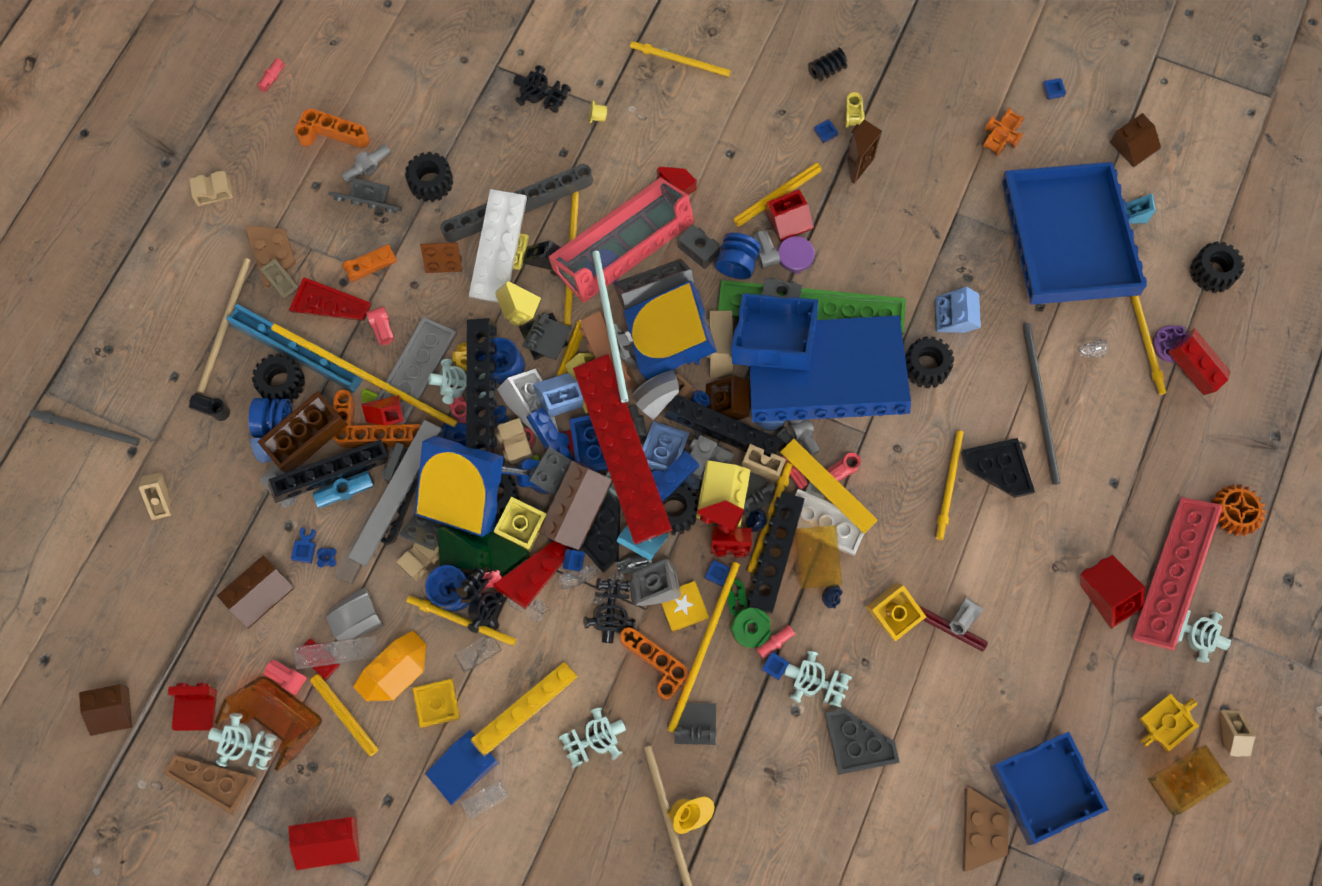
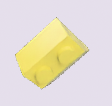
(517, 303)
(520, 524)

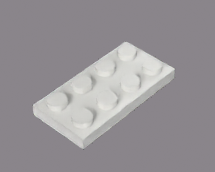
(822, 513)

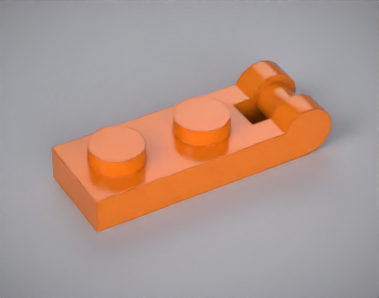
(369, 263)

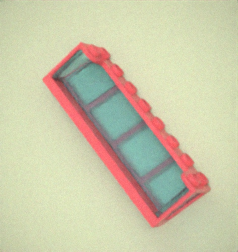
(623, 238)

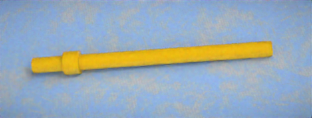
(648, 49)
(1157, 374)
(782, 483)
(943, 519)
(427, 606)

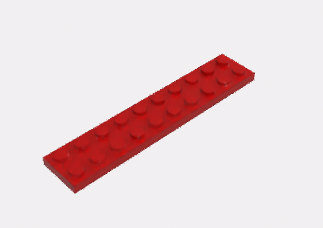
(622, 450)

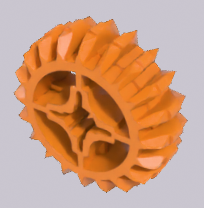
(1243, 505)

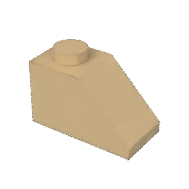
(155, 495)
(1236, 733)

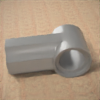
(768, 254)
(965, 616)

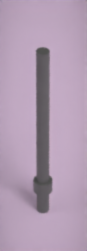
(51, 418)

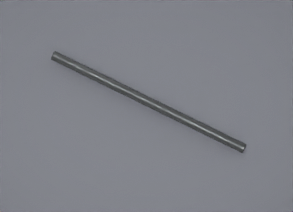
(1041, 404)

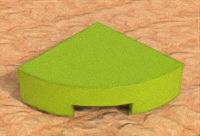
(368, 396)

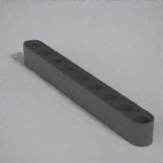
(542, 198)

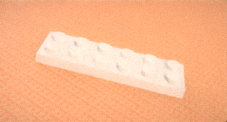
(497, 244)

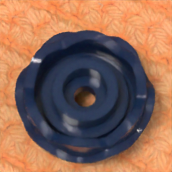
(757, 520)
(831, 596)

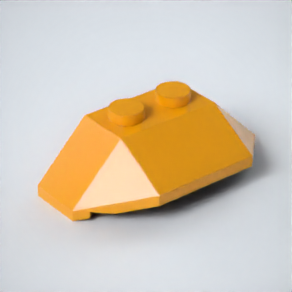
(393, 669)

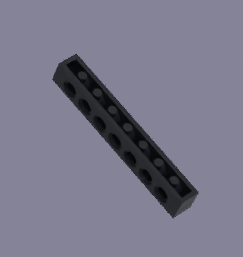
(474, 405)

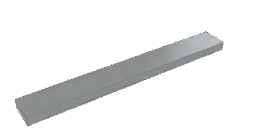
(392, 497)

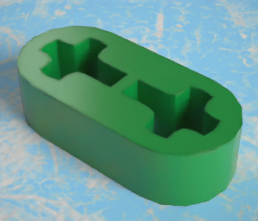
(741, 597)

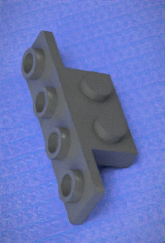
(369, 193)

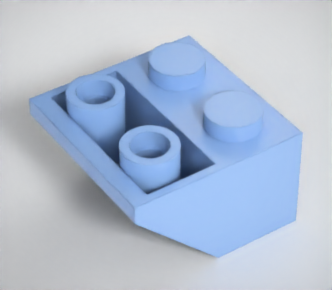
(958, 311)
(559, 394)

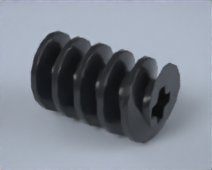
(828, 64)

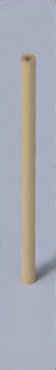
(223, 326)
(669, 824)

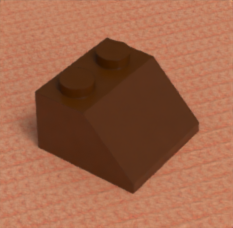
(1136, 140)
(729, 397)
(106, 709)

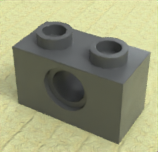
(702, 255)
(773, 286)

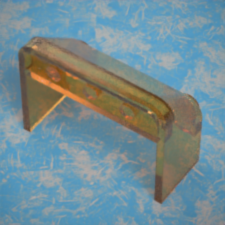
(275, 711)

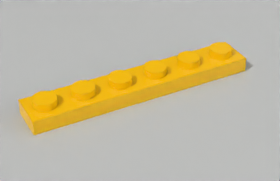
(523, 709)

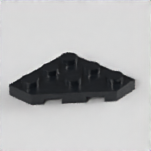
(1001, 466)
(603, 534)

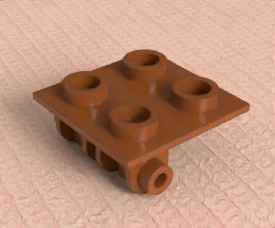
(441, 257)

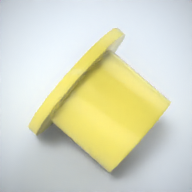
(597, 112)

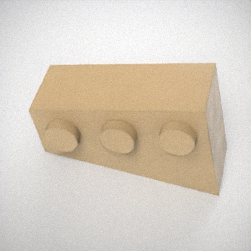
(722, 331)

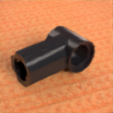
(209, 406)

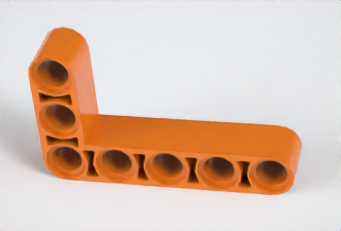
(371, 431)

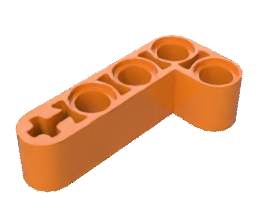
(354, 135)
(651, 658)

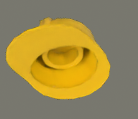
(690, 813)

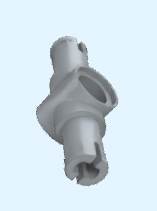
(366, 163)
(804, 431)

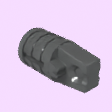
(639, 422)
(632, 563)

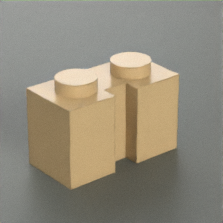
(211, 189)
(515, 441)
(763, 465)
(419, 561)

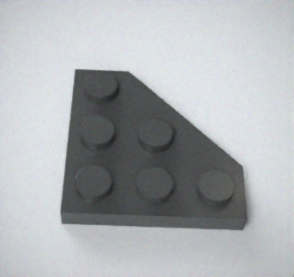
(858, 744)

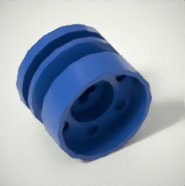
(737, 256)
(506, 354)
(267, 415)
(439, 585)

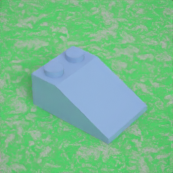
(664, 445)

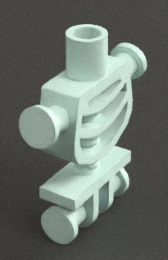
(452, 376)
(1205, 641)
(797, 673)
(611, 730)
(233, 735)

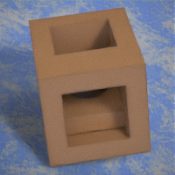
(688, 390)

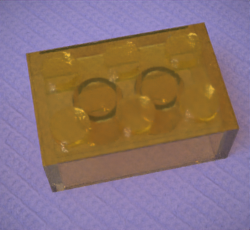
(819, 557)
(1189, 780)

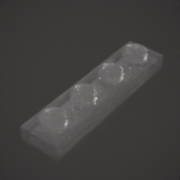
(335, 652)

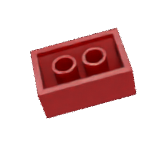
(1200, 363)
(324, 843)

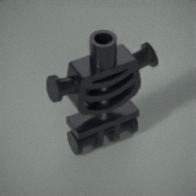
(534, 92)
(480, 610)
(606, 625)

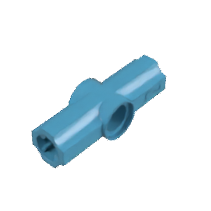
(354, 486)

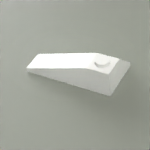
(521, 396)

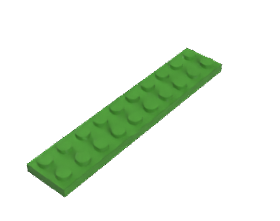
(830, 303)

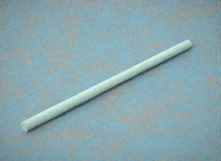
(610, 327)

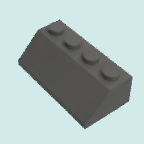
(652, 283)

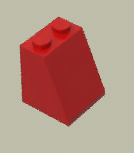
(1113, 590)

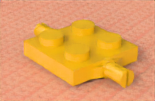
(1168, 722)

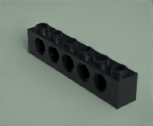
(720, 426)
(327, 471)
(794, 505)

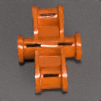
(1003, 131)

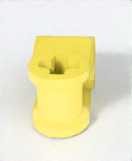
(853, 113)

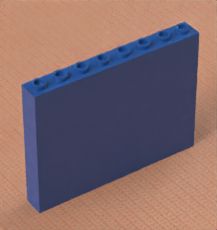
(1073, 233)
(852, 373)

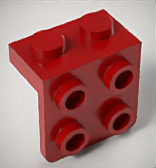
(193, 707)

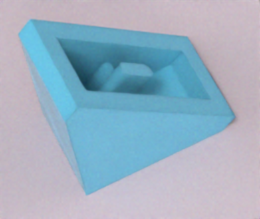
(1141, 209)

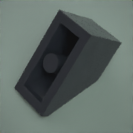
(539, 254)

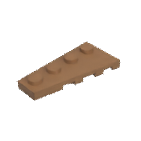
(213, 783)

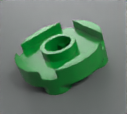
(748, 616)

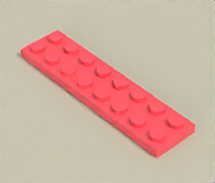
(1177, 573)

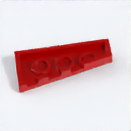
(323, 300)
(530, 577)

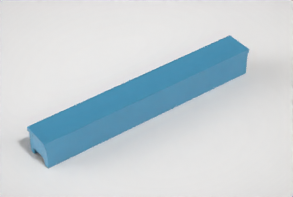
(261, 330)

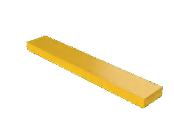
(829, 486)

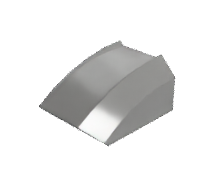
(656, 393)
(655, 584)
(353, 616)

